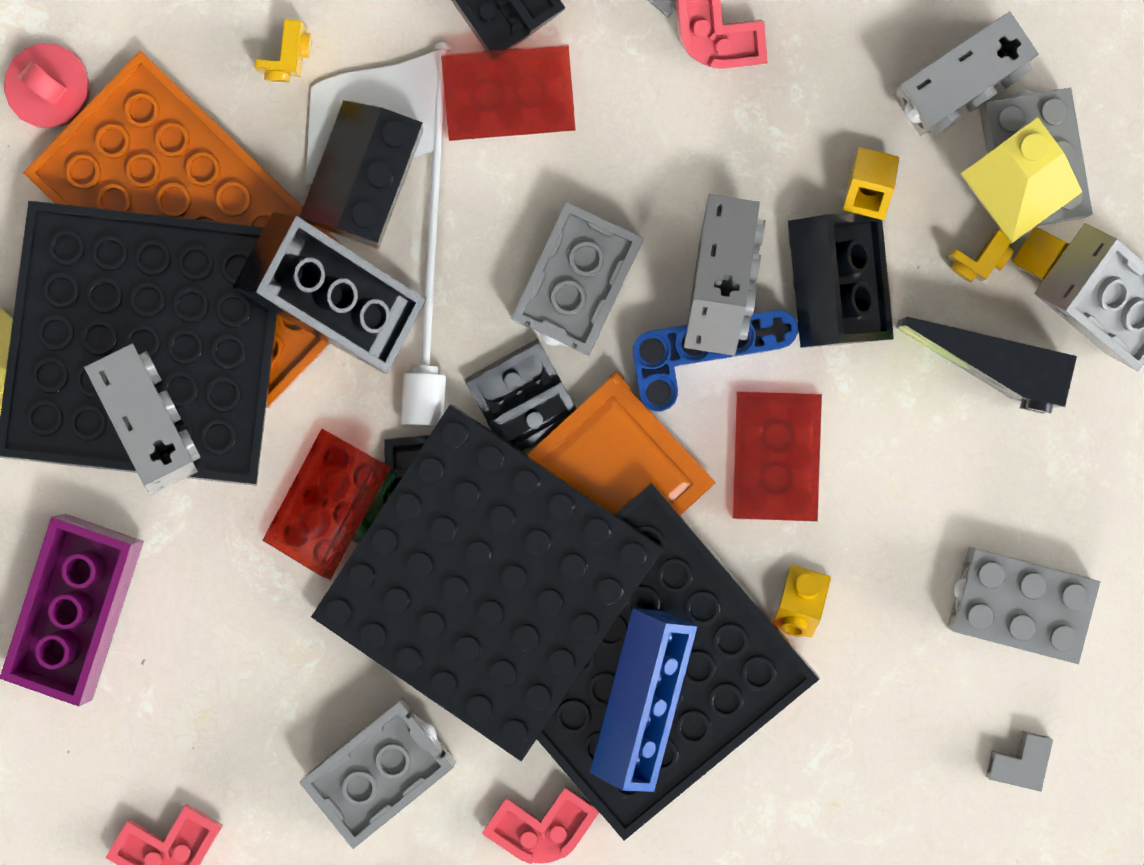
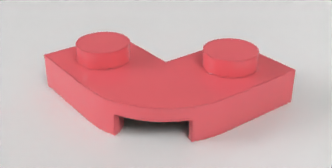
(718, 43)
(543, 839)
(184, 845)

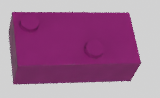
(71, 609)

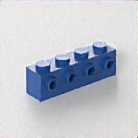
(643, 700)

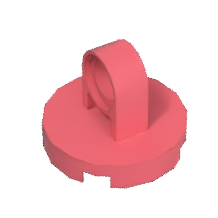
(47, 85)

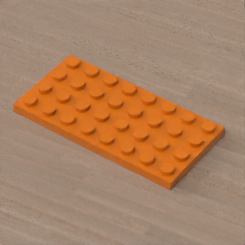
(161, 155)

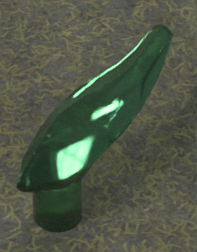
(376, 505)

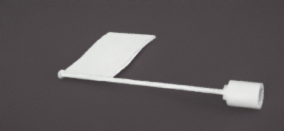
(417, 92)

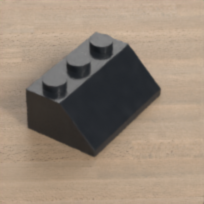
(362, 172)
(840, 280)

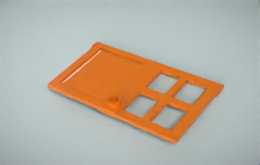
(618, 448)

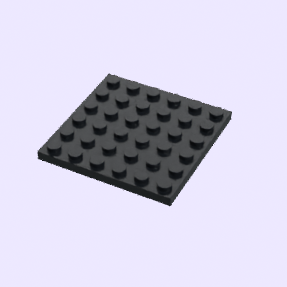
(146, 280)
(487, 582)
(733, 683)

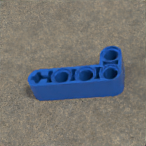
(675, 356)

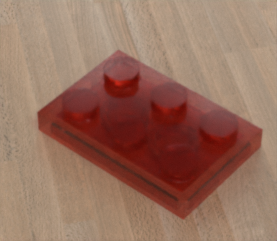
(508, 92)
(777, 456)
(326, 504)

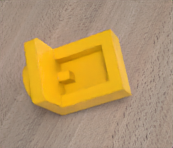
(295, 47)
(994, 254)
(802, 601)

